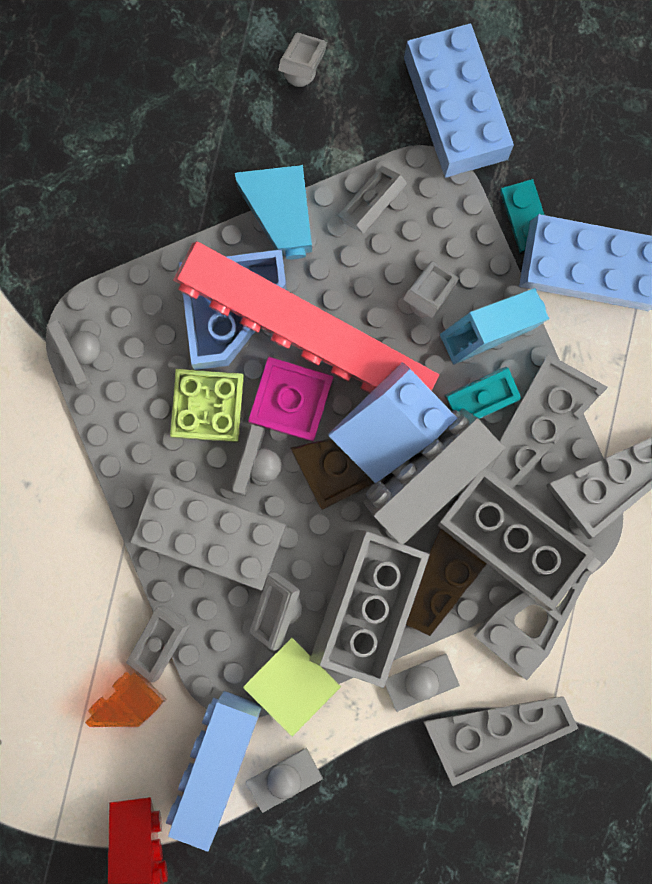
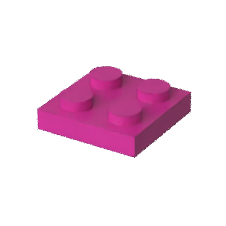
(290, 399)

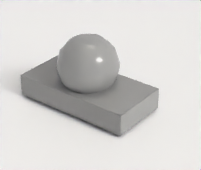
(302, 59)
(430, 290)
(78, 350)
(258, 463)
(276, 611)
(421, 682)
(284, 780)

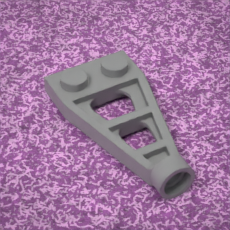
(515, 646)

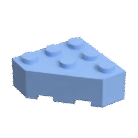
(217, 337)

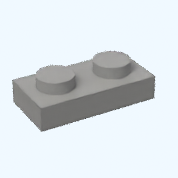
(372, 199)
(157, 643)

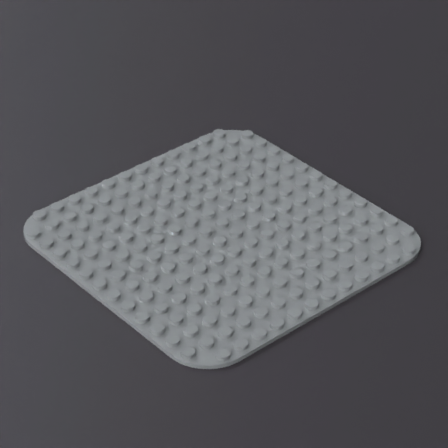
(362, 283)

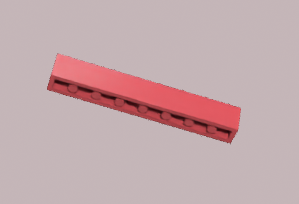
(291, 319)

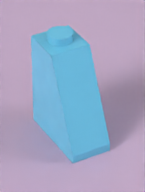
(280, 207)
(494, 325)

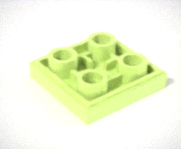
(207, 405)
(291, 687)

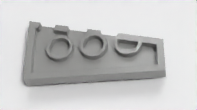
(546, 412)
(606, 488)
(491, 737)

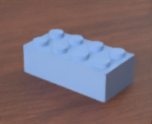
(458, 100)
(588, 262)
(211, 778)

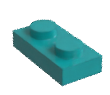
(521, 207)
(485, 394)

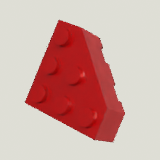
(134, 843)

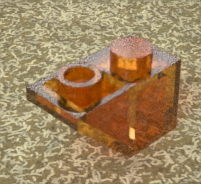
(129, 705)

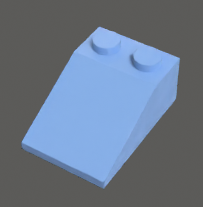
(392, 424)

